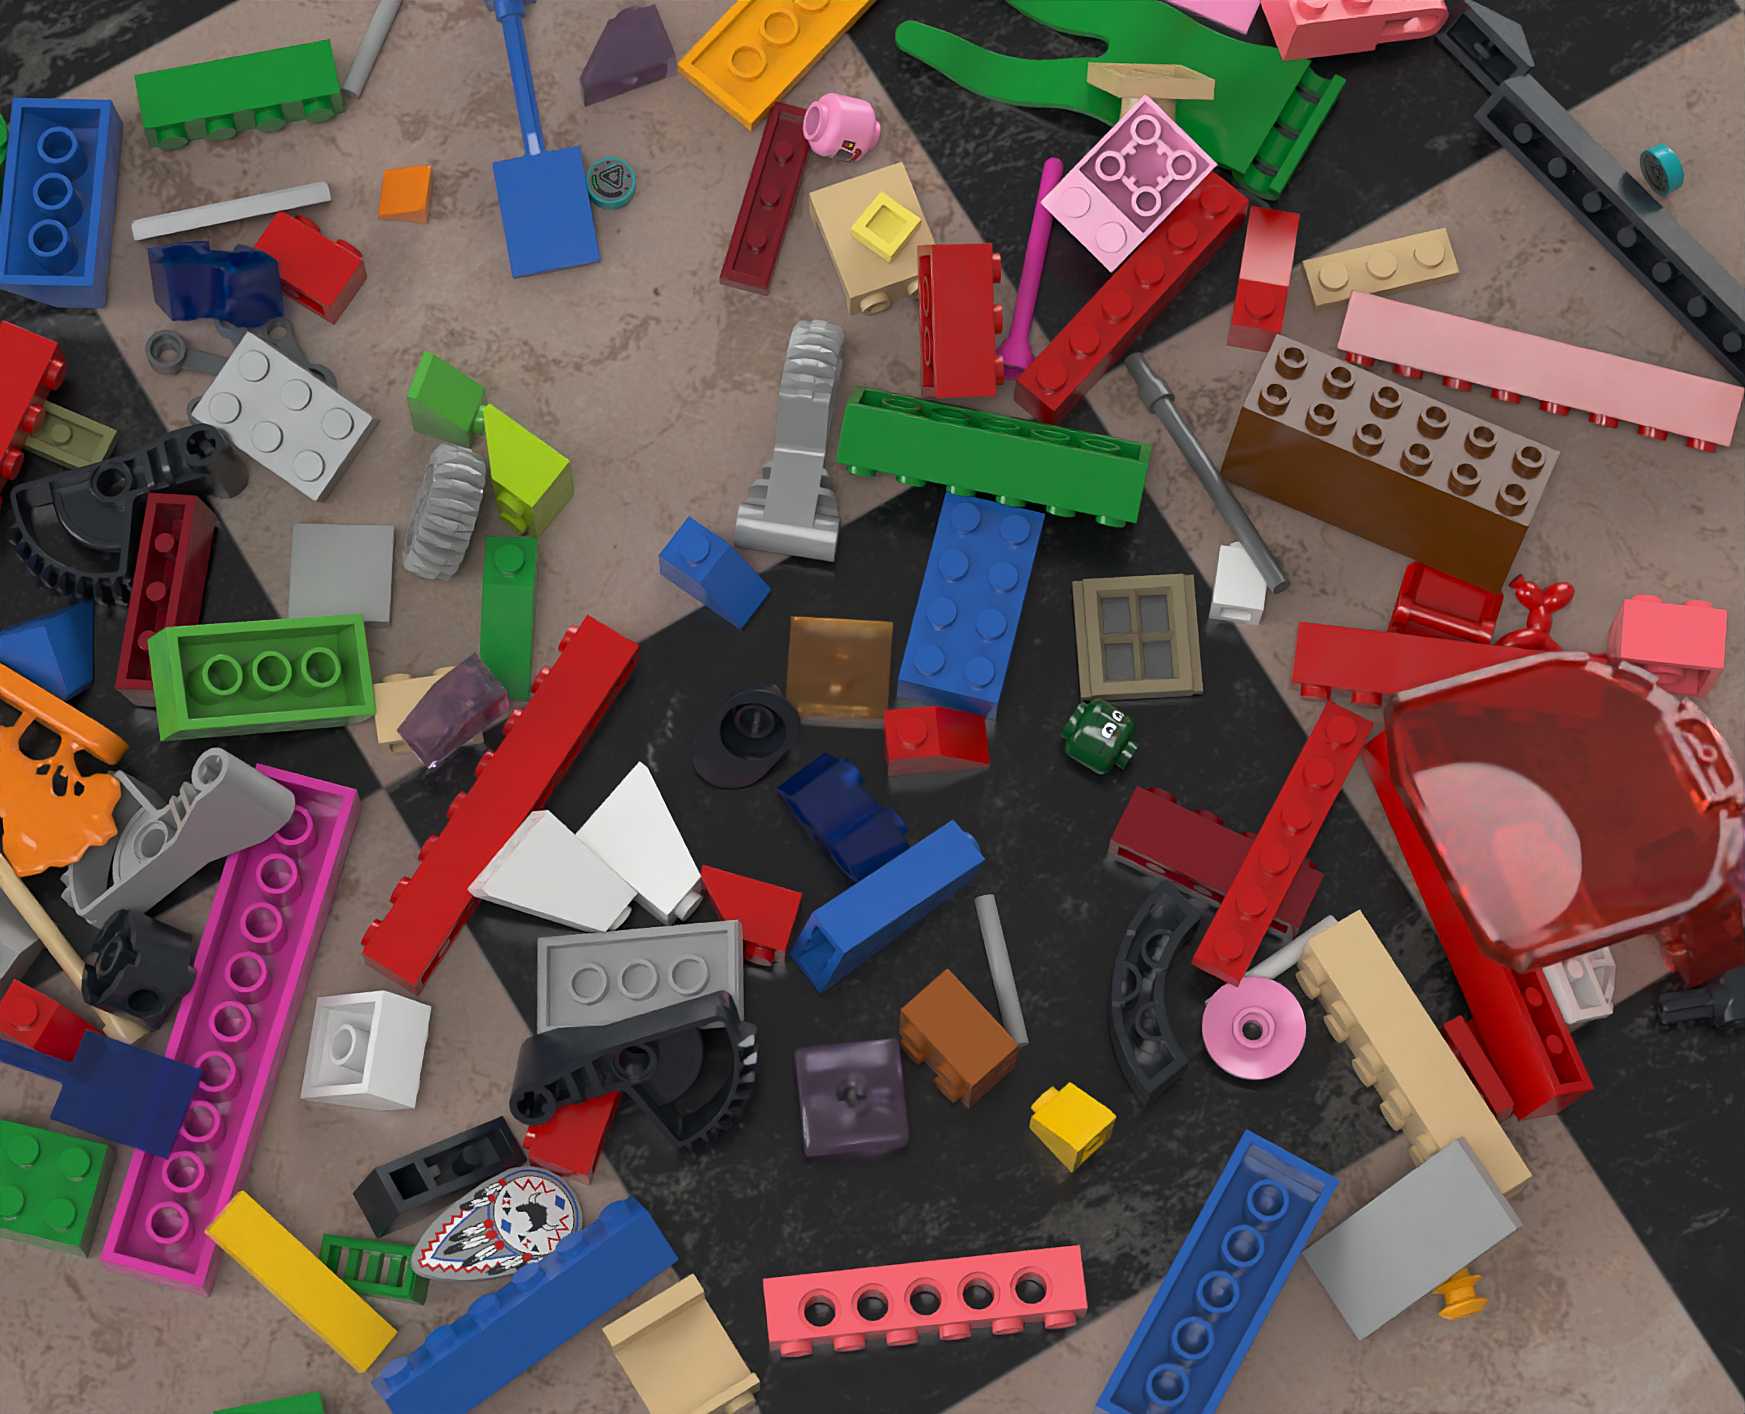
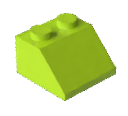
(526, 474)

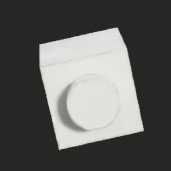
(1237, 587)

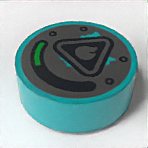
(1662, 169)
(610, 183)

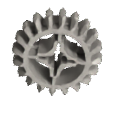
(444, 512)

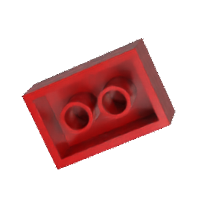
(959, 320)

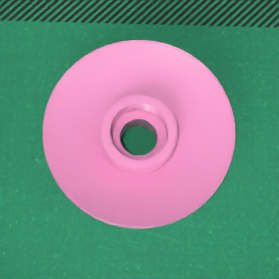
(1263, 1004)

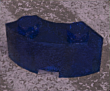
(216, 284)
(848, 821)

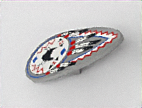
(499, 1227)

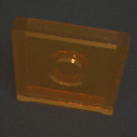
(839, 669)

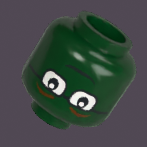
(1100, 736)

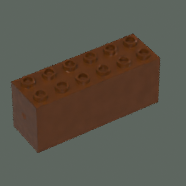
(1387, 464)

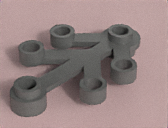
(212, 364)

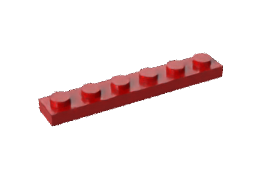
(1282, 844)

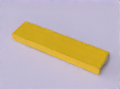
(301, 1281)

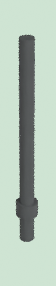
(1159, 400)

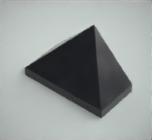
(1486, 43)

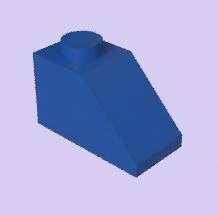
(713, 573)

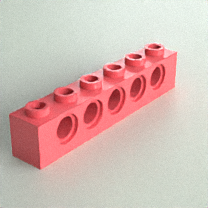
(1055, 1269)

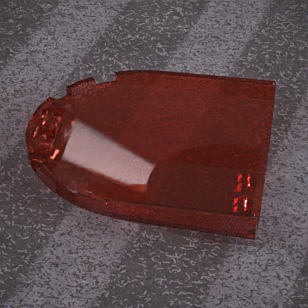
(1565, 802)

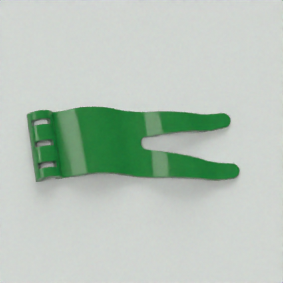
(1234, 128)

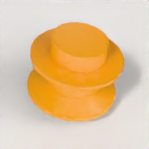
(1461, 1296)

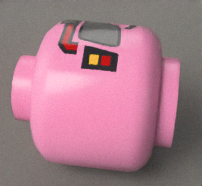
(841, 127)

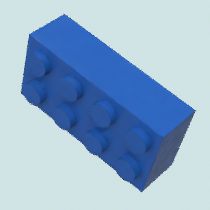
(970, 605)

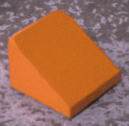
(406, 194)

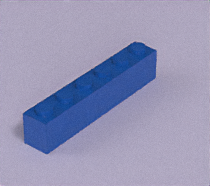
(529, 1315)

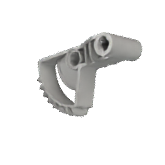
(793, 502)
(168, 843)

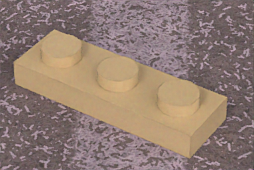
(1380, 269)

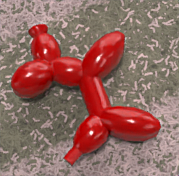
(1539, 620)

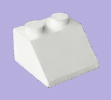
(366, 1051)

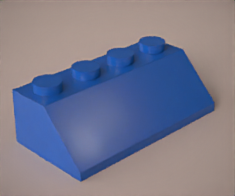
(59, 200)

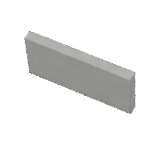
(636, 971)
(1412, 1238)

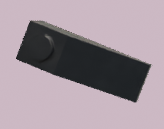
(436, 1176)

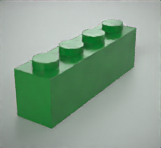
(239, 94)

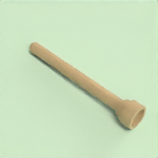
(62, 951)

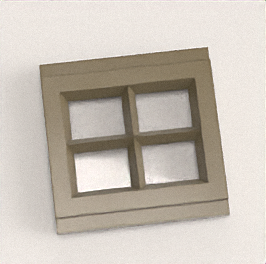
(1137, 637)

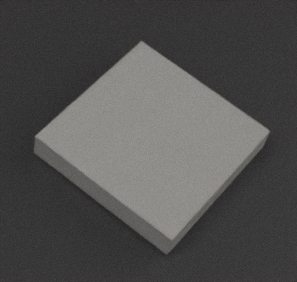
(342, 571)

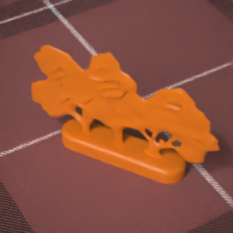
(36, 822)

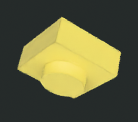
(885, 227)

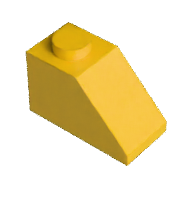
(1071, 1124)

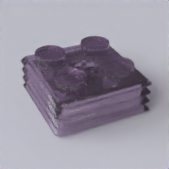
(875, 1072)

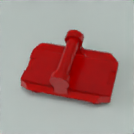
(1444, 607)

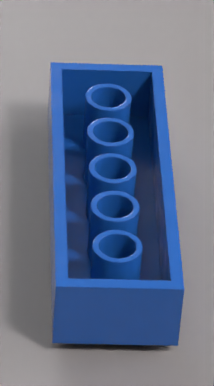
(1220, 1284)

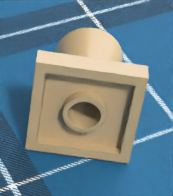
(1159, 81)

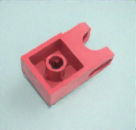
(1348, 26)

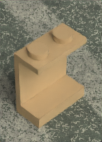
(681, 1355)

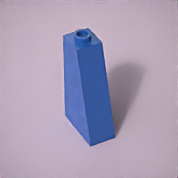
(885, 905)

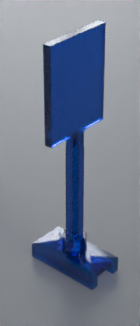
(116, 1091)

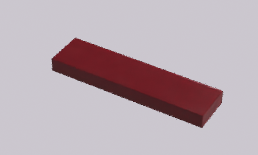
(768, 202)

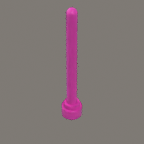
(1015, 349)

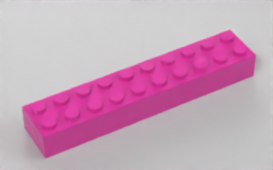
(237, 1032)

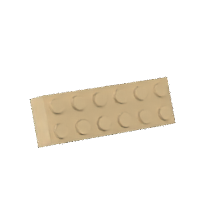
(1402, 1050)

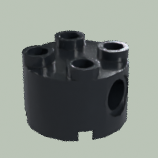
(138, 968)

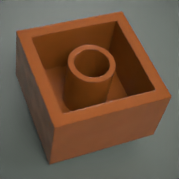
(956, 1040)

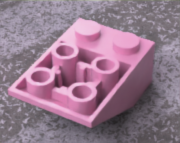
(1128, 183)

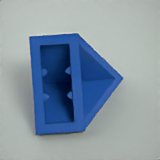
(53, 649)

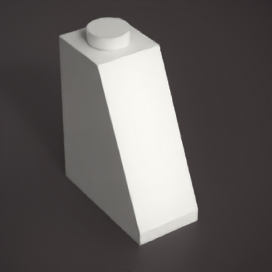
(645, 848)
(555, 878)

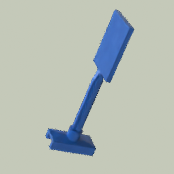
(544, 191)

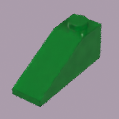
(510, 611)

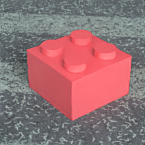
(1671, 641)

